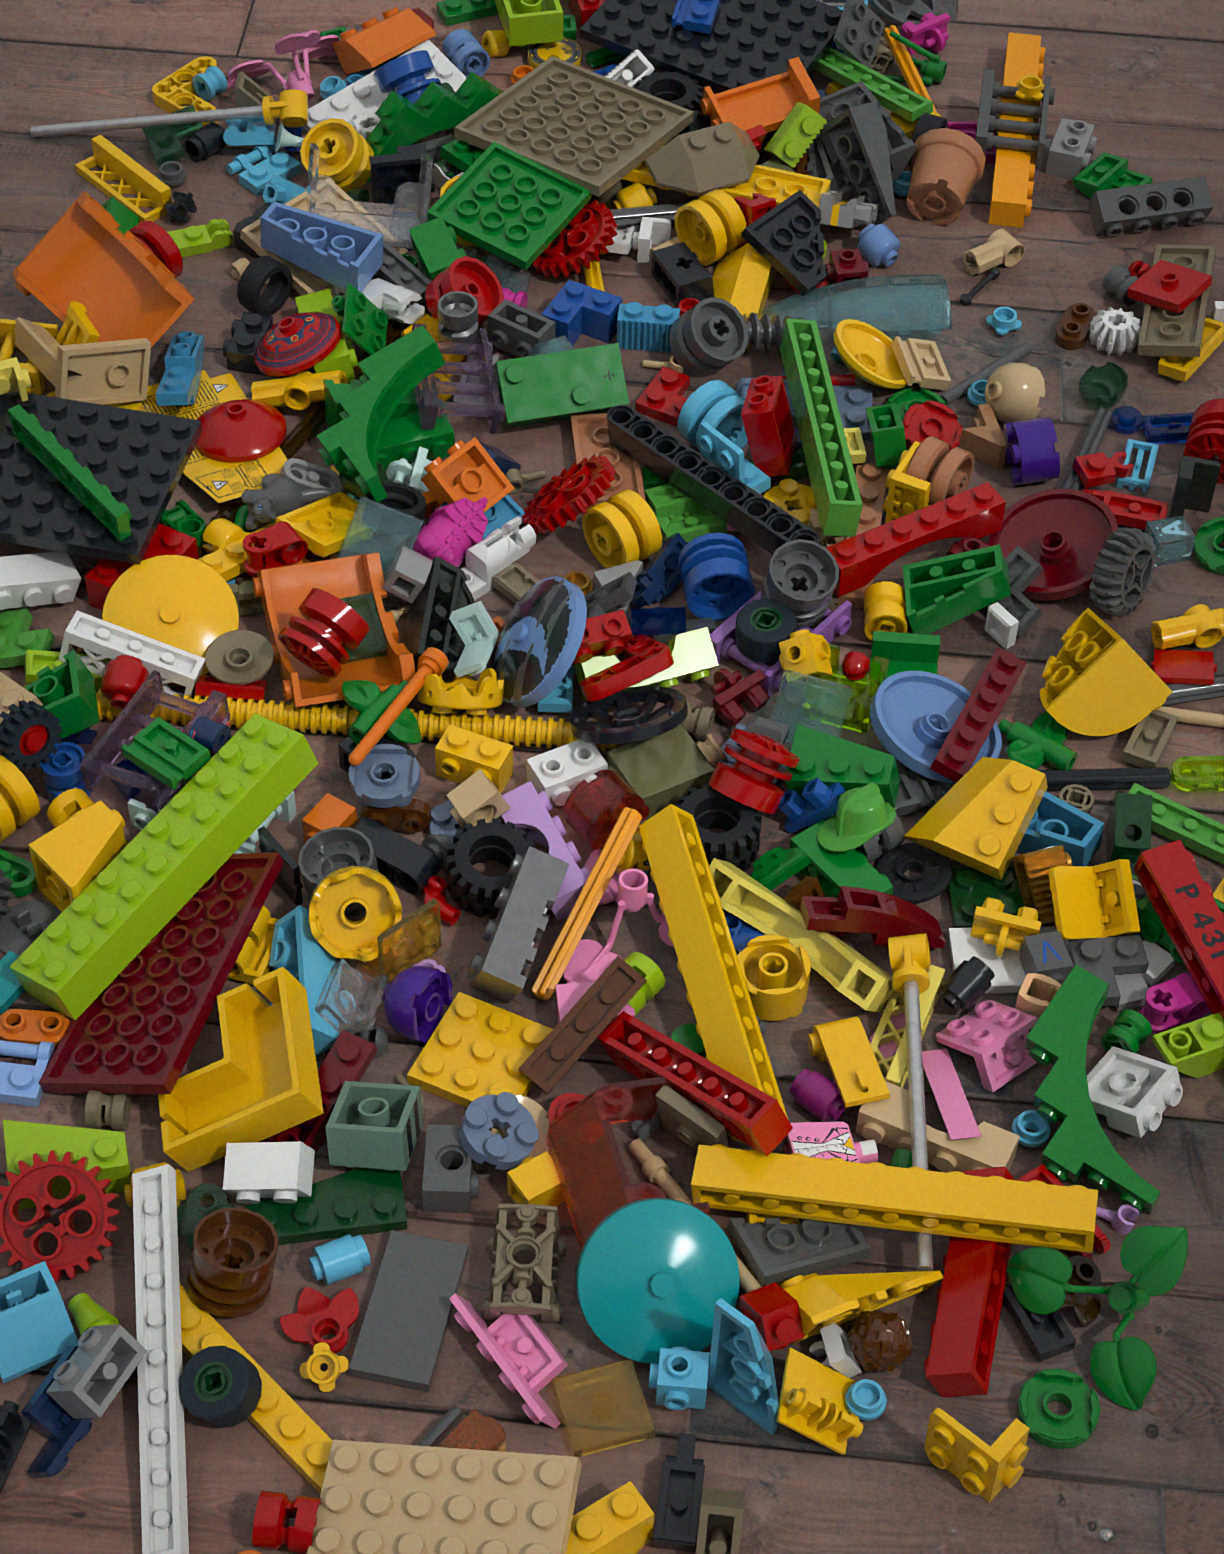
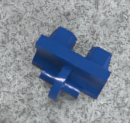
(817, 804)

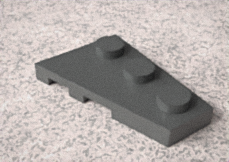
(790, 1250)

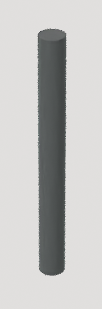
(984, 374)

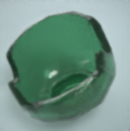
(1103, 385)

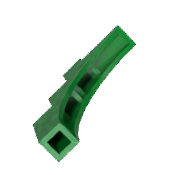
(434, 111)
(367, 409)
(1080, 1142)

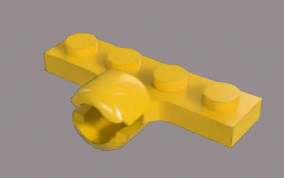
(226, 547)

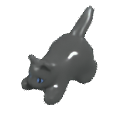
(276, 498)

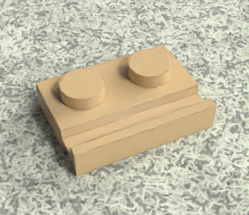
(921, 363)

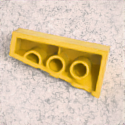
(613, 1524)

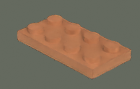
(591, 439)

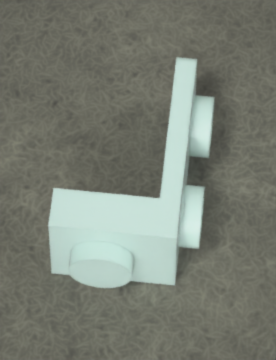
(478, 635)

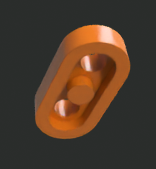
(33, 1026)

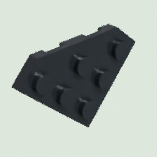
(791, 241)

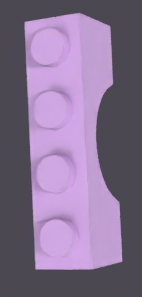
(531, 813)

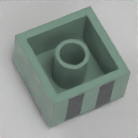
(375, 1125)

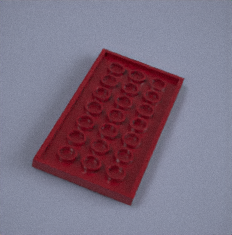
(155, 1009)

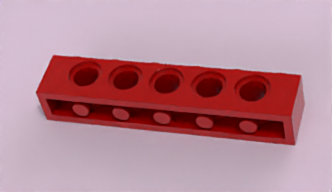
(728, 1099)

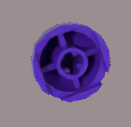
(416, 1001)

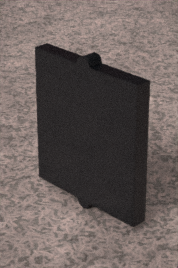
(289, 874)

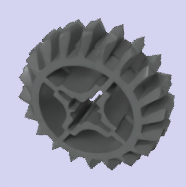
(1123, 571)

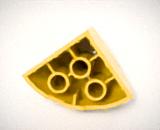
(1099, 681)

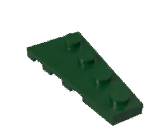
(342, 1205)

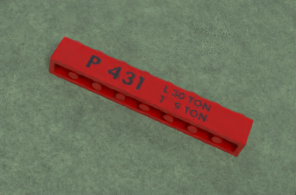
(1188, 915)

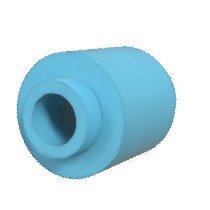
(339, 1259)

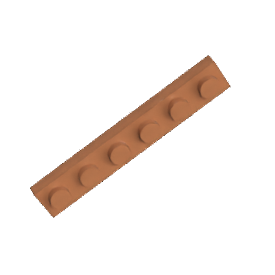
(872, 487)

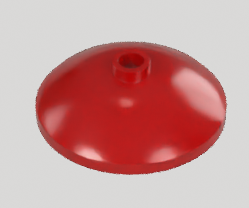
(240, 430)

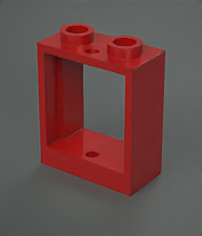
(769, 425)

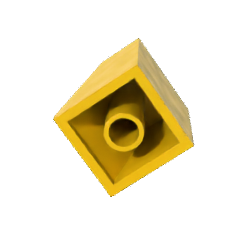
(76, 853)

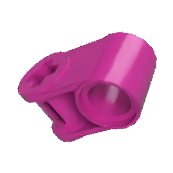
(1173, 1003)

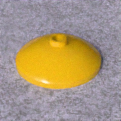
(868, 354)

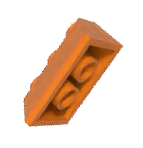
(381, 39)

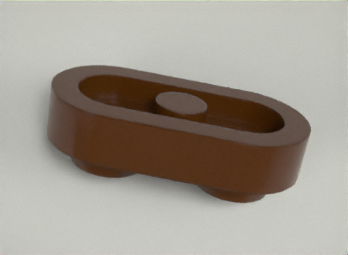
(1074, 326)
(409, 819)

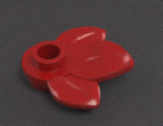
(322, 1316)

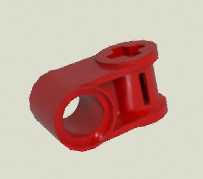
(274, 547)

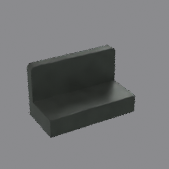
(1194, 485)

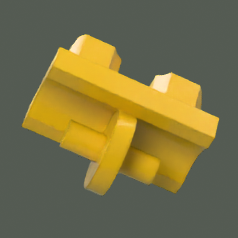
(1003, 928)

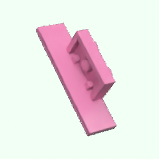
(520, 1351)

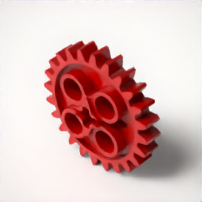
(579, 242)
(569, 494)
(36, 1184)

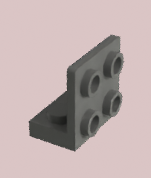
(859, 32)

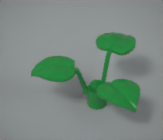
(1154, 1258)

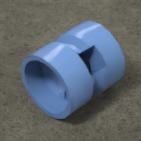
(466, 52)

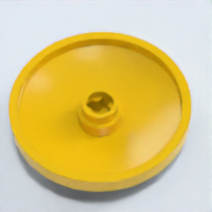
(173, 603)

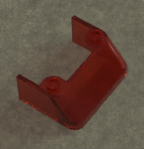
(589, 1157)

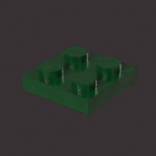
(972, 887)

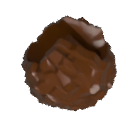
(880, 1340)

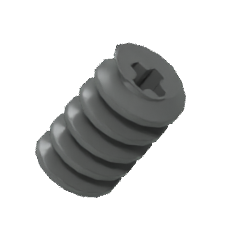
(765, 330)

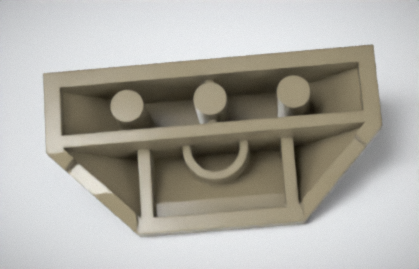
(704, 160)

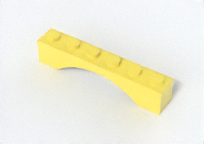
(828, 955)

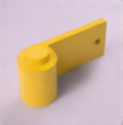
(850, 1060)

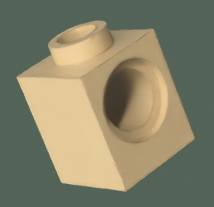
(476, 800)

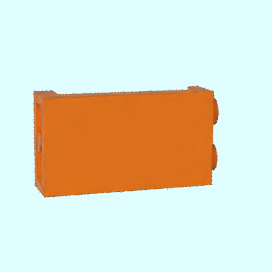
(762, 101)

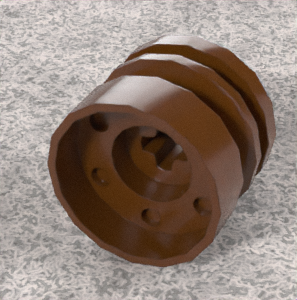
(232, 1262)

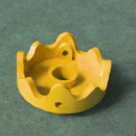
(462, 693)
(338, 890)

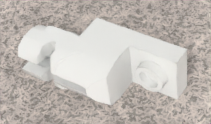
(392, 300)
(496, 554)

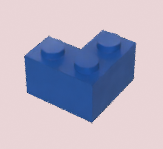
(584, 311)

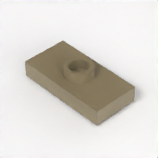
(514, 581)

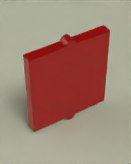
(1184, 666)

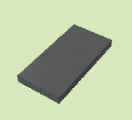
(409, 1311)

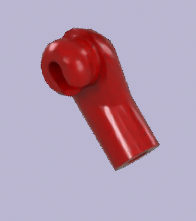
(435, 890)

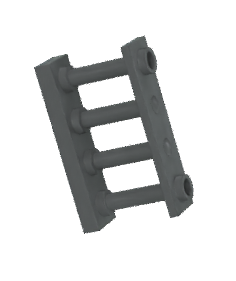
(988, 123)

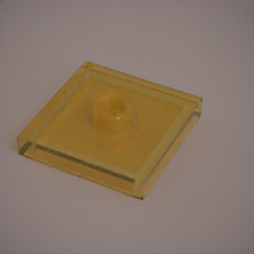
(603, 1408)

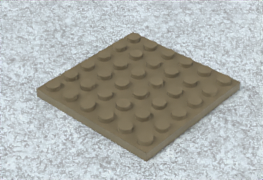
(576, 124)

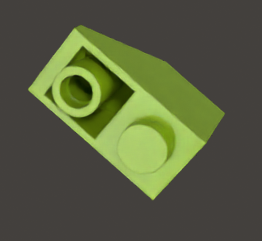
(1195, 1046)

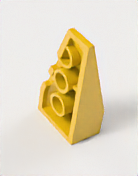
(744, 280)
(844, 1296)

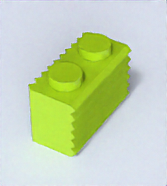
(795, 134)

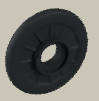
(928, 885)

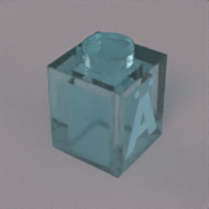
(1172, 539)

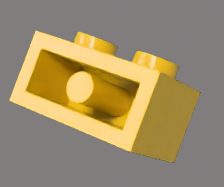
(465, 752)

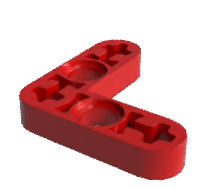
(638, 662)

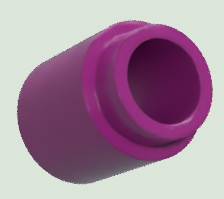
(818, 1095)

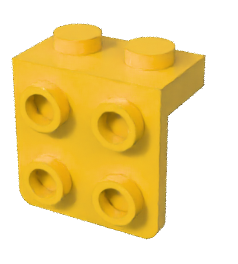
(1094, 900)
(979, 1467)

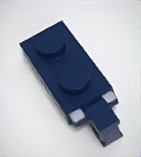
(660, 574)

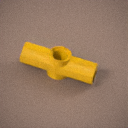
(296, 390)
(1196, 626)

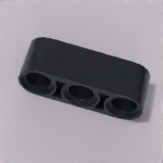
(399, 858)

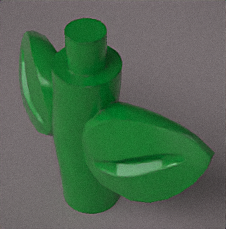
(372, 703)
(1038, 743)

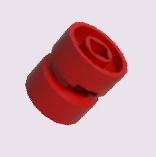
(273, 1518)

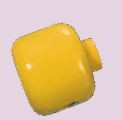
(495, 43)

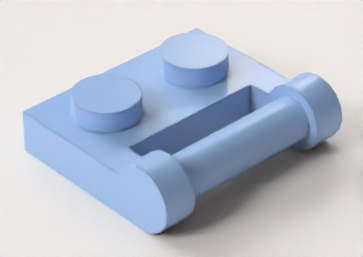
(19, 1081)

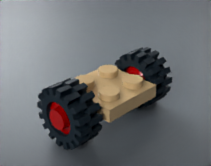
(25, 726)

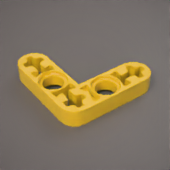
(172, 93)

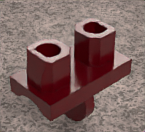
(732, 693)

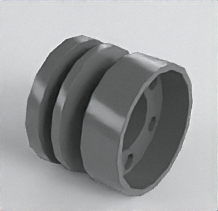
(803, 579)
(334, 850)

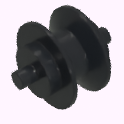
(180, 207)

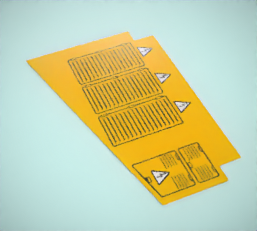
(218, 479)

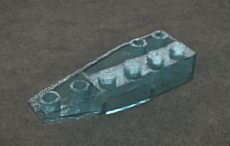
(883, 302)

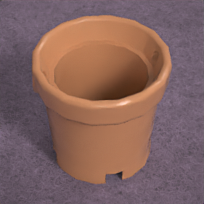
(943, 174)

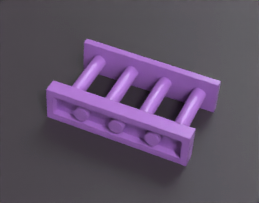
(725, 645)

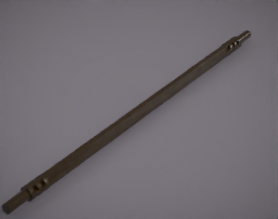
(308, 425)

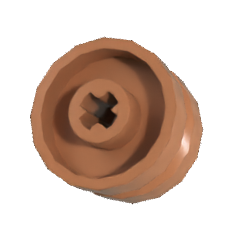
(944, 469)

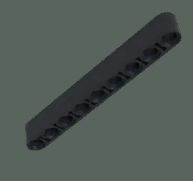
(704, 481)

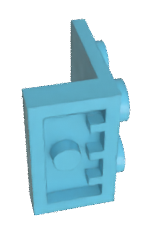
(730, 458)

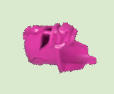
(452, 531)

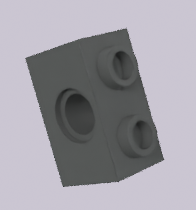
(444, 1188)

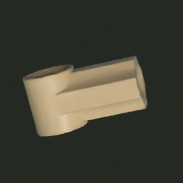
(998, 249)

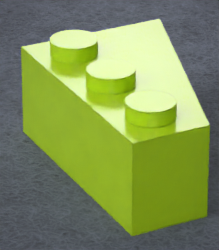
(102, 1148)

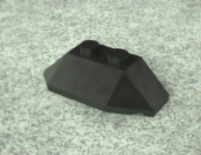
(430, 612)

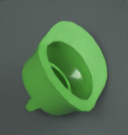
(858, 818)

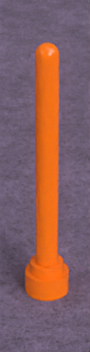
(430, 662)

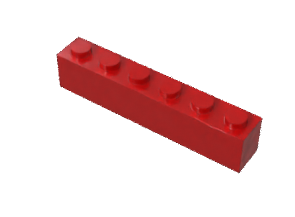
(968, 1311)

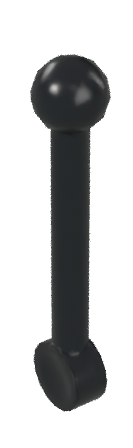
(966, 299)

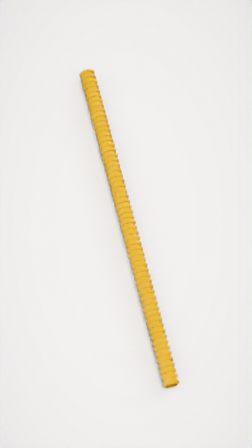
(340, 719)

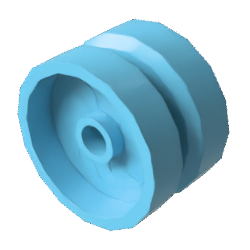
(719, 407)

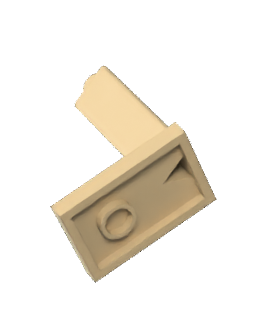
(88, 371)

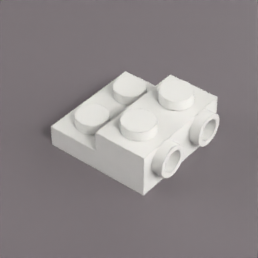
(1133, 1090)

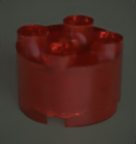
(596, 806)

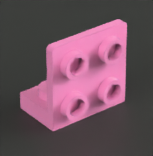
(995, 1040)

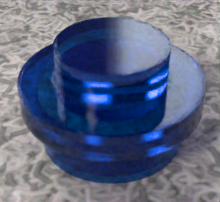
(1126, 419)

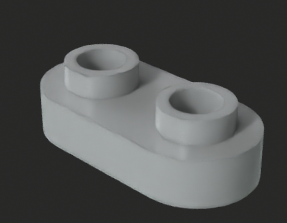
(311, 475)

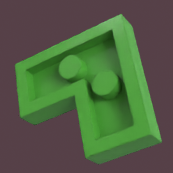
(17, 638)

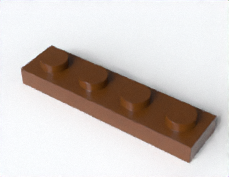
(582, 1025)

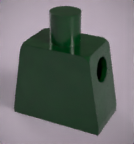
(1129, 827)

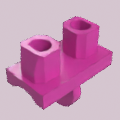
(929, 33)

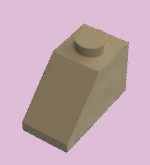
(720, 1522)

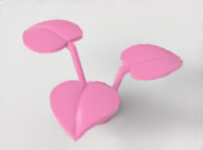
(310, 46)
(631, 894)

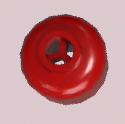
(123, 679)

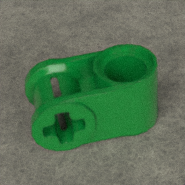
(185, 520)

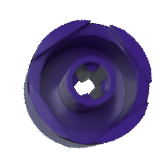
(1031, 451)

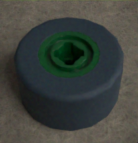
(762, 627)
(233, 1396)

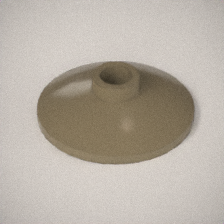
(239, 657)

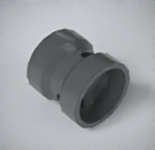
(1117, 282)

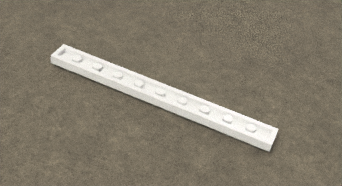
(159, 1372)

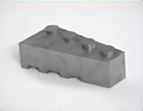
(518, 924)

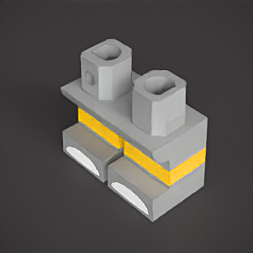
(846, 214)

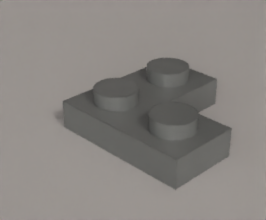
(1022, 572)
(613, 594)
(1108, 958)

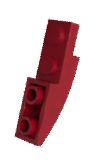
(870, 912)
(344, 1062)

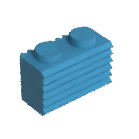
(645, 326)

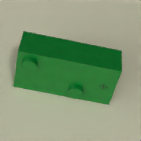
(560, 384)

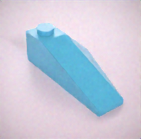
(742, 1367)

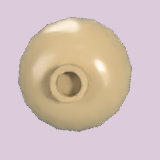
(1015, 392)

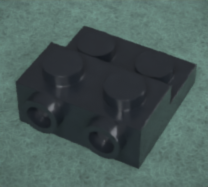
(392, 170)
(245, 338)

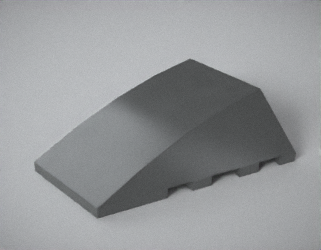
(833, 105)

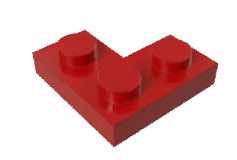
(664, 397)

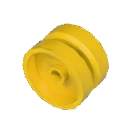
(342, 153)
(711, 226)
(622, 529)
(17, 799)

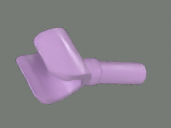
(1118, 1218)

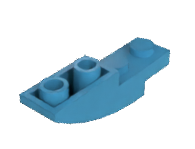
(182, 370)

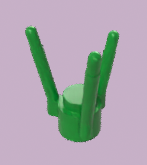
(931, 68)

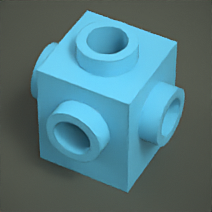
(680, 1378)

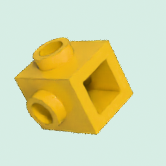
(806, 654)

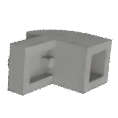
(406, 574)

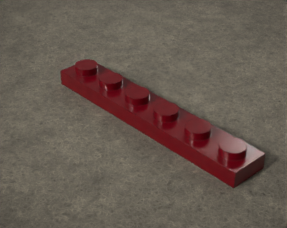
(978, 715)

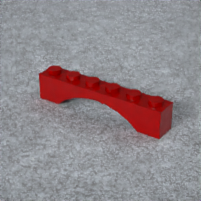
(865, 555)

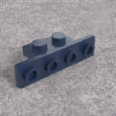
(55, 1425)

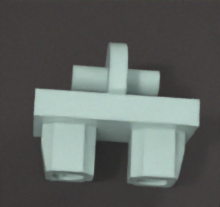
(410, 474)

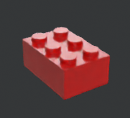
(164, 542)

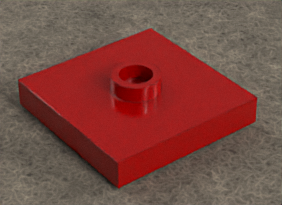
(1169, 286)

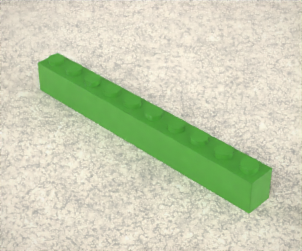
(820, 429)

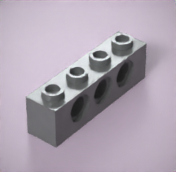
(1161, 196)

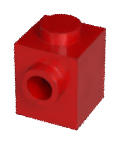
(774, 1315)

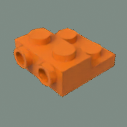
(466, 474)

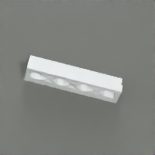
(108, 640)

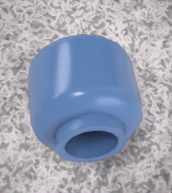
(878, 245)

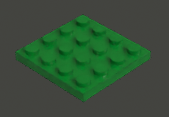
(510, 205)

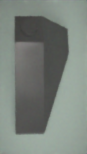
(860, 147)

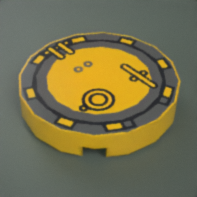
(565, 50)

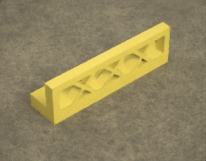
(896, 1066)

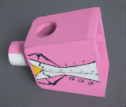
(828, 1141)

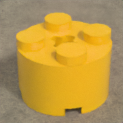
(775, 976)

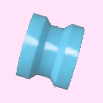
(209, 83)

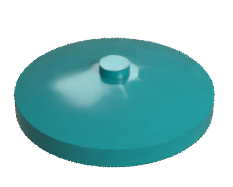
(655, 1278)

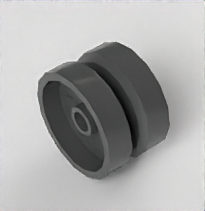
(708, 336)

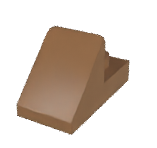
(985, 438)

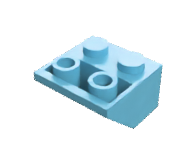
(32, 1322)

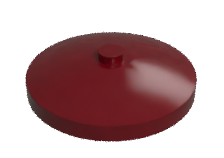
(1061, 534)

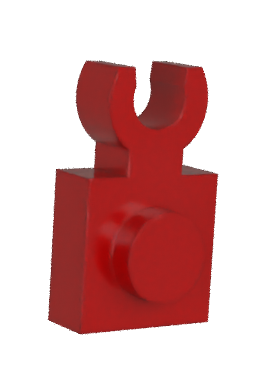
(1099, 470)

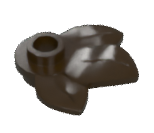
(1084, 1305)

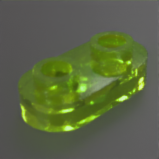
(1198, 773)

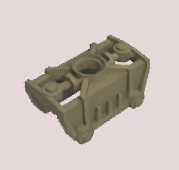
(544, 1268)

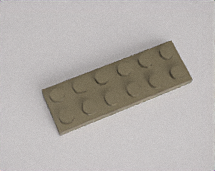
(1182, 333)

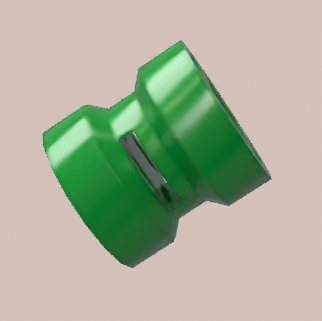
(1128, 1032)

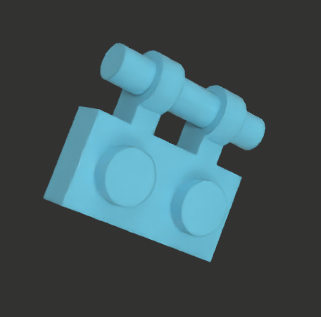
(256, 177)

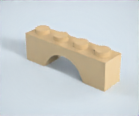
(889, 1124)

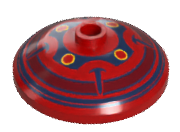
(297, 343)

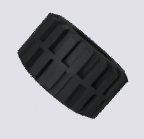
(673, 88)
(716, 811)
(477, 844)

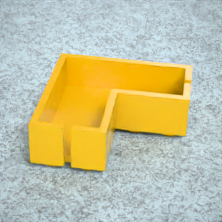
(258, 1086)

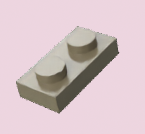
(1150, 739)

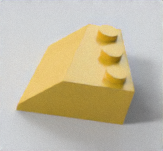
(983, 815)

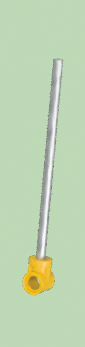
(290, 109)
(909, 963)

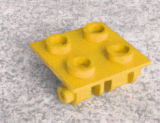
(815, 1402)

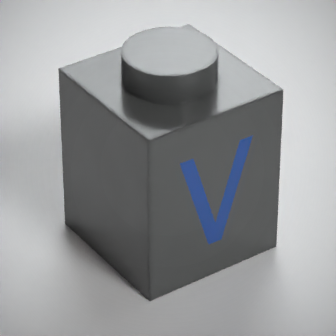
(1046, 956)

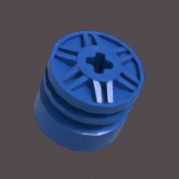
(407, 75)
(715, 576)

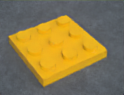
(476, 1052)

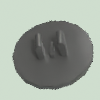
(25, 925)

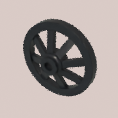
(631, 723)

